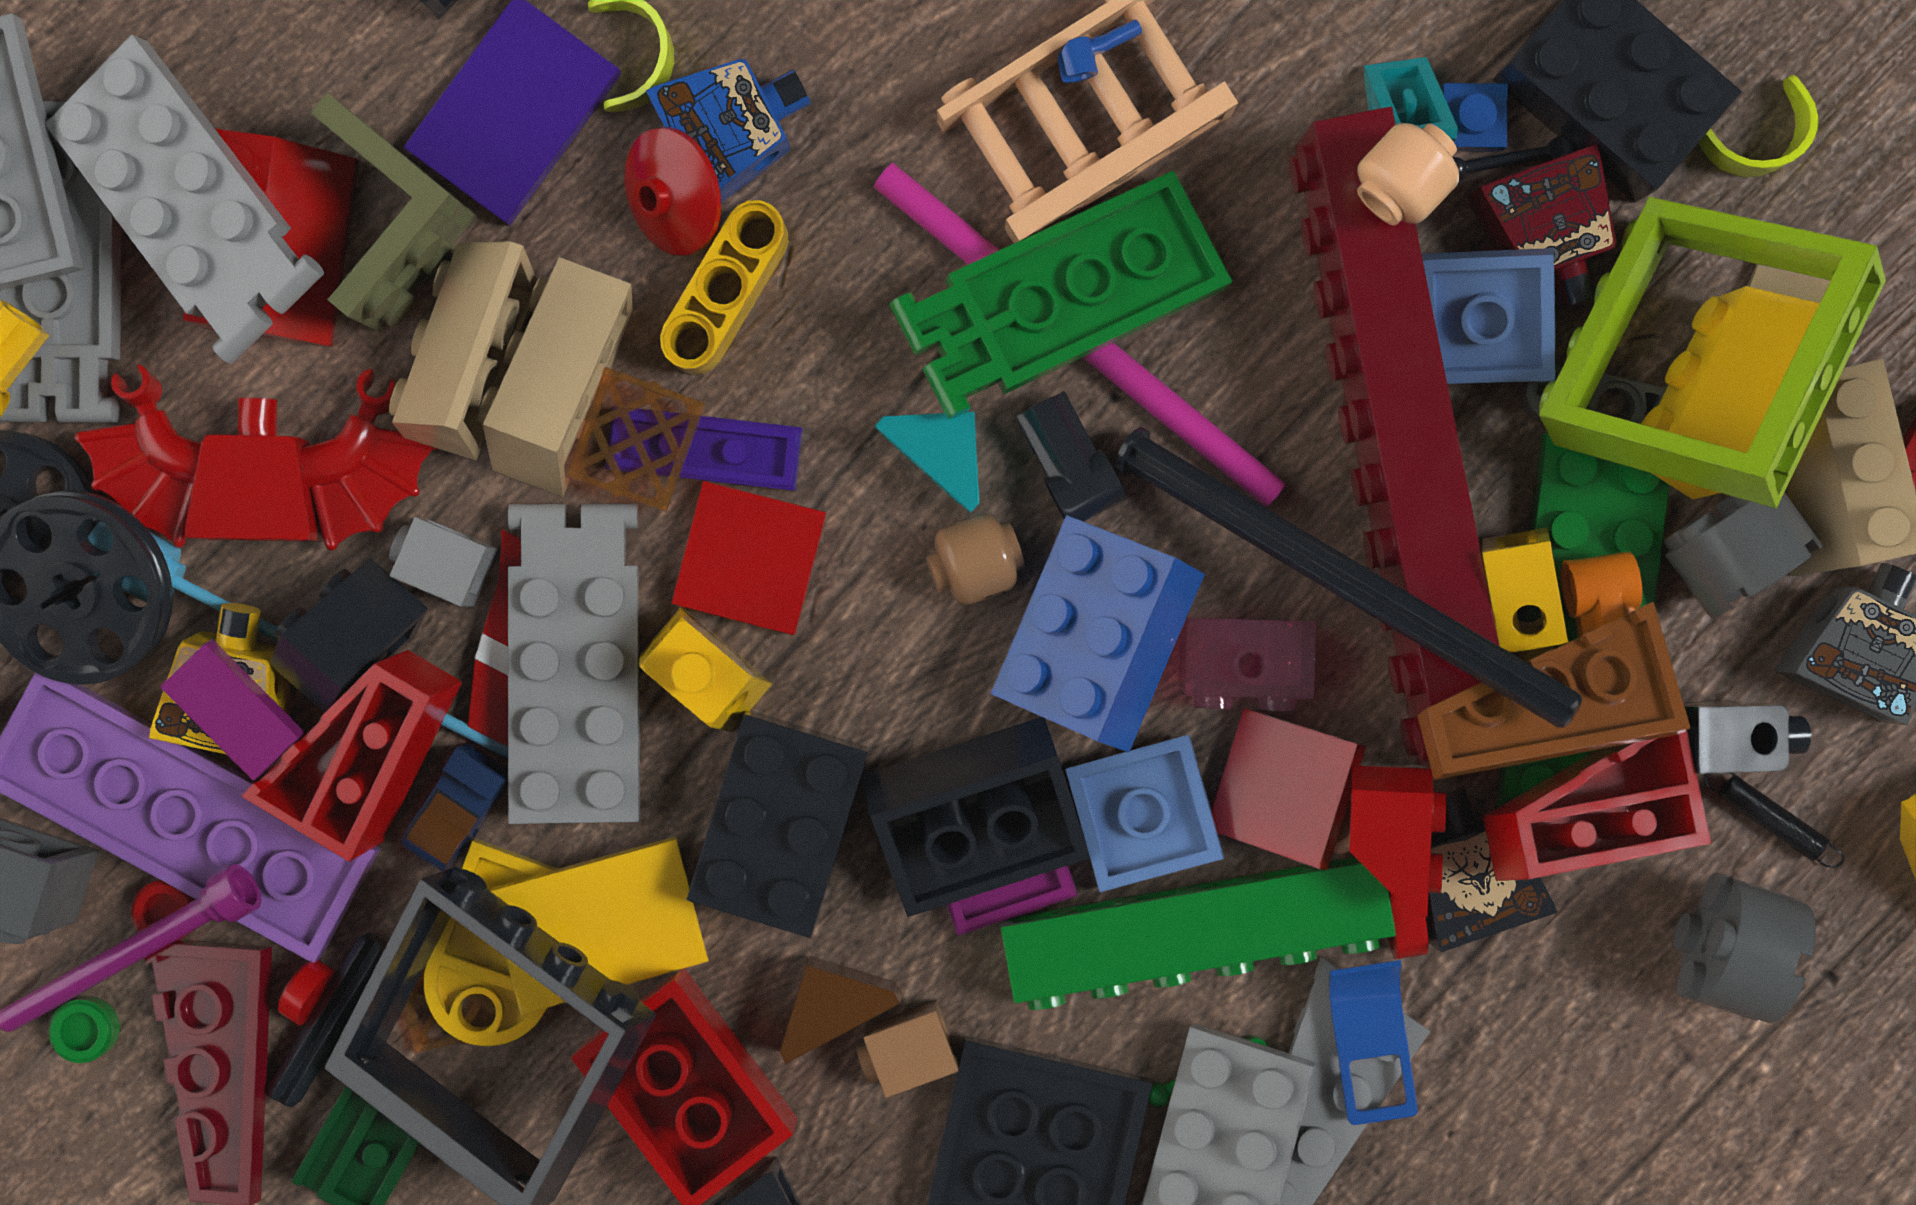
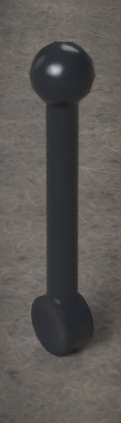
(1554, 149)

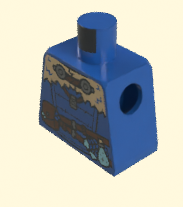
(732, 118)

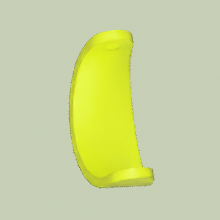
(666, 56)
(1805, 130)

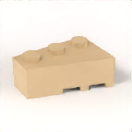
(554, 373)

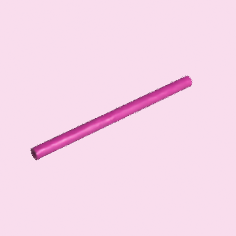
(1109, 361)

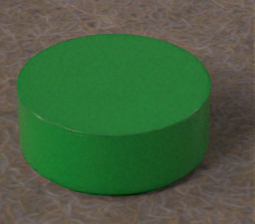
(84, 1029)

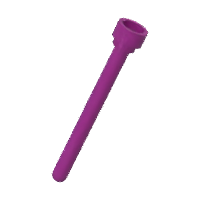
(227, 897)

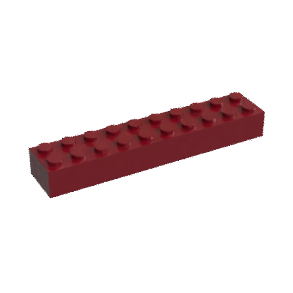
(1394, 405)

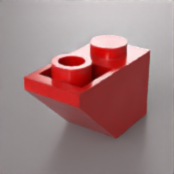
(1393, 830)

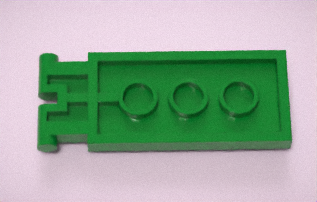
(1063, 293)

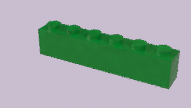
(1193, 930)

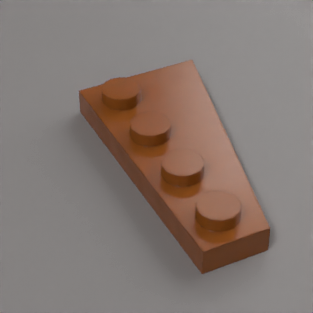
(1624, 689)

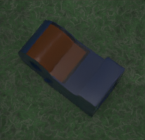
(456, 807)

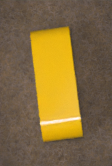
(724, 256)

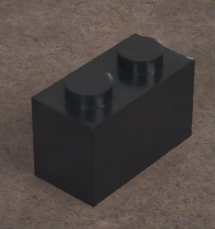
(353, 627)

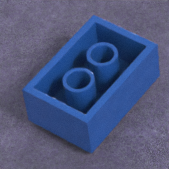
(1098, 633)

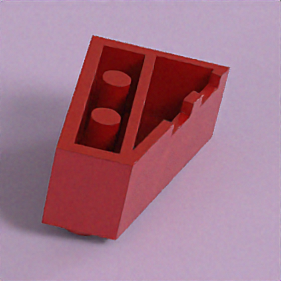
(361, 757)

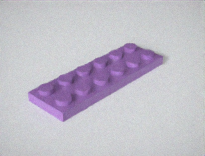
(170, 811)

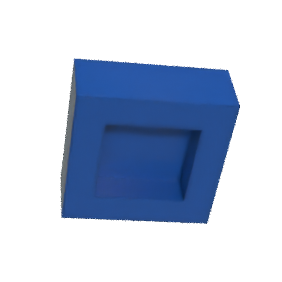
(1479, 115)

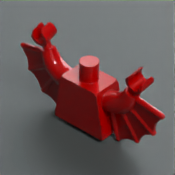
(254, 480)

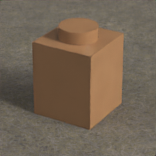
(908, 1050)

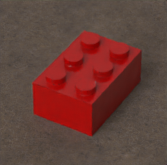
(694, 1095)

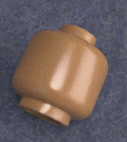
(976, 559)

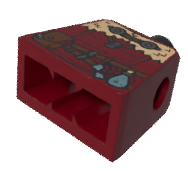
(1553, 207)

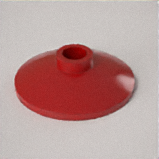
(672, 191)

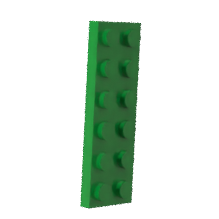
(1589, 512)

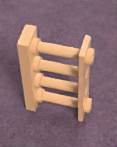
(1086, 173)

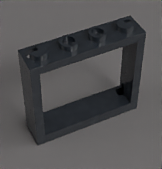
(428, 1108)

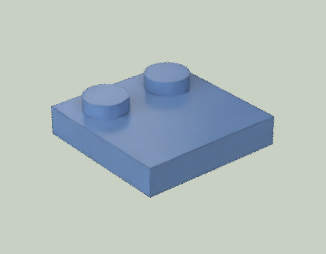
(1494, 314)
(1144, 813)

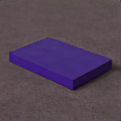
(513, 109)

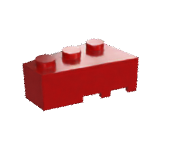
(1601, 812)

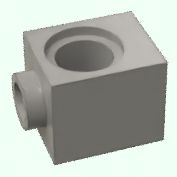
(441, 561)

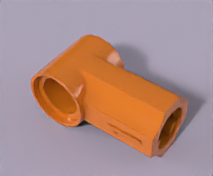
(1600, 589)

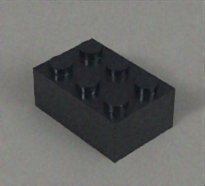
(1618, 82)
(778, 823)

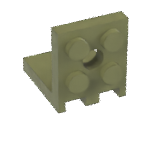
(415, 241)

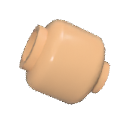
(1408, 173)

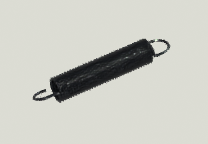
(1775, 819)

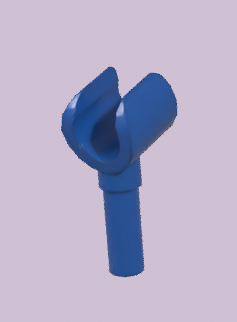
(1077, 57)

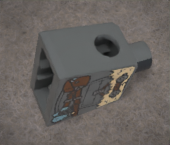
(1861, 647)

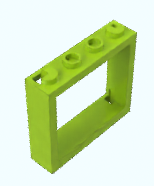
(1803, 394)

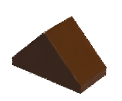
(833, 1002)

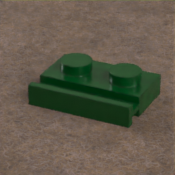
(356, 1155)

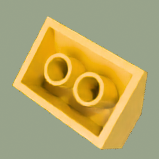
(1731, 370)

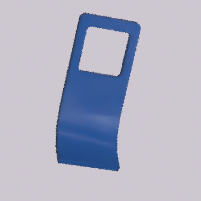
(1370, 1025)

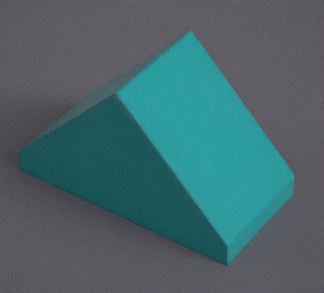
(1411, 92)
(940, 450)

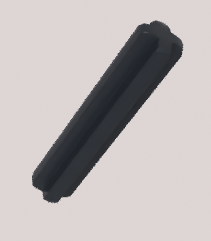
(326, 1023)

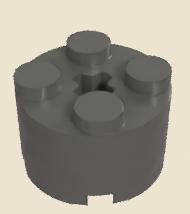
(1739, 550)
(1744, 949)

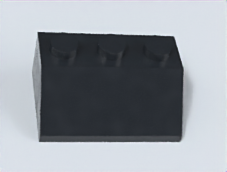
(974, 816)

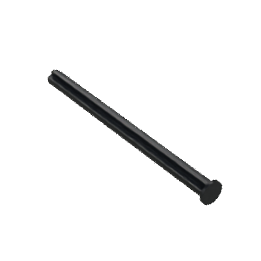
(1350, 580)

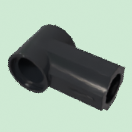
(1076, 472)

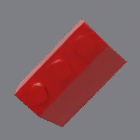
(315, 198)

